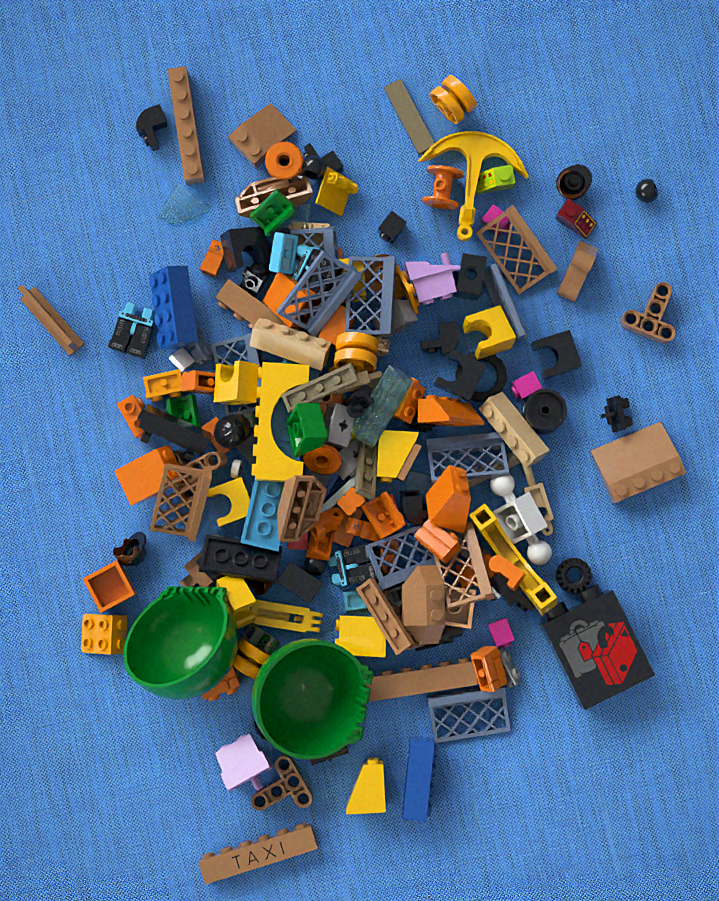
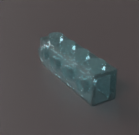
(386, 400)

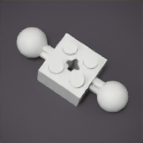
(521, 519)

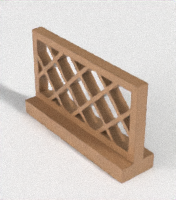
(529, 239)
(51, 320)
(197, 501)
(478, 566)
(386, 617)

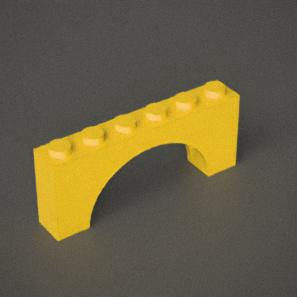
(270, 461)
(498, 541)

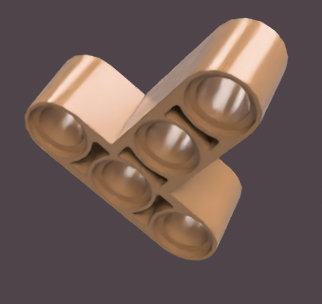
(577, 271)
(649, 317)
(205, 460)
(287, 788)

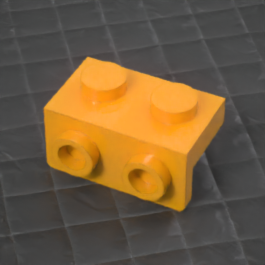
(163, 385)

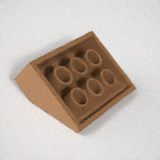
(637, 462)

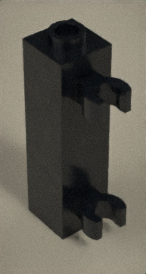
(174, 430)

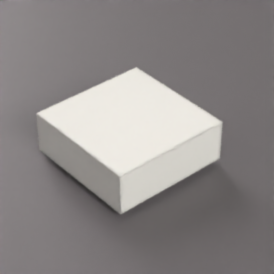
(182, 359)

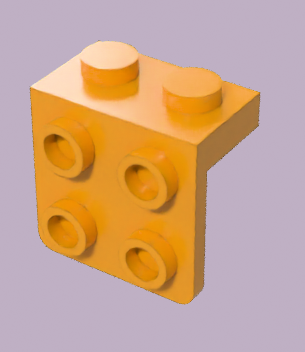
(404, 289)
(103, 633)

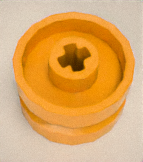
(453, 99)
(356, 349)
(250, 662)

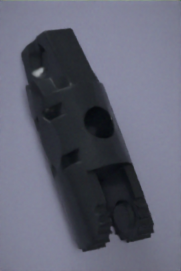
(446, 637)

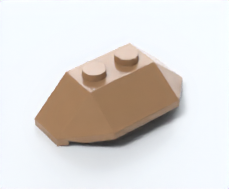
(296, 190)
(299, 507)
(424, 604)

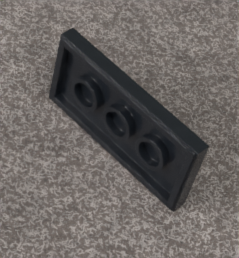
(239, 560)

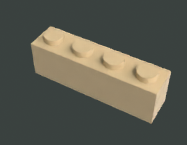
(290, 344)
(514, 429)

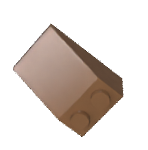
(259, 133)

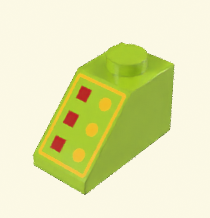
(496, 179)

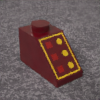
(576, 218)

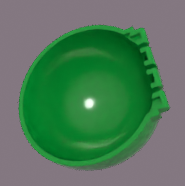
(182, 642)
(311, 698)

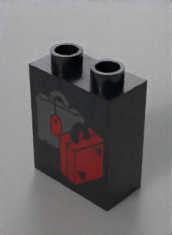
(595, 647)

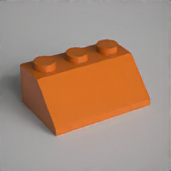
(447, 412)

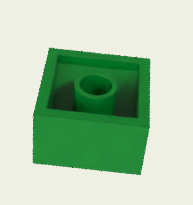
(306, 428)

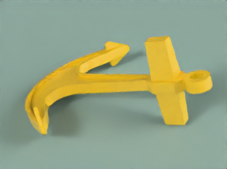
(476, 148)

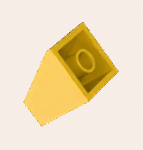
(392, 453)
(360, 636)
(369, 789)

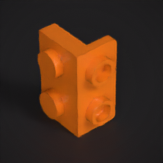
(383, 515)

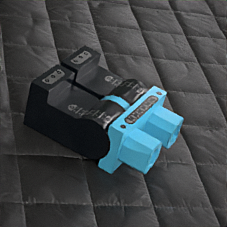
(308, 255)
(133, 332)
(350, 565)

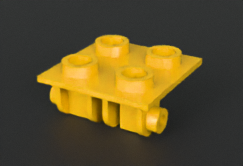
(335, 191)

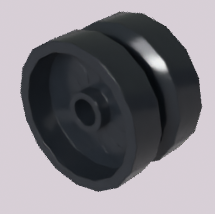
(552, 404)

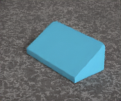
(283, 253)

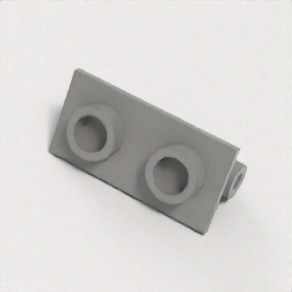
(512, 674)

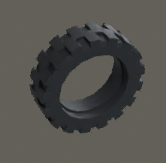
(500, 369)

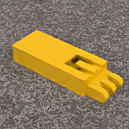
(278, 615)

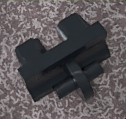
(358, 401)
(615, 414)

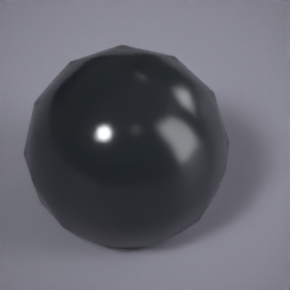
(314, 167)
(646, 191)
(315, 566)

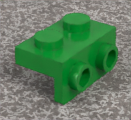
(273, 212)
(184, 408)

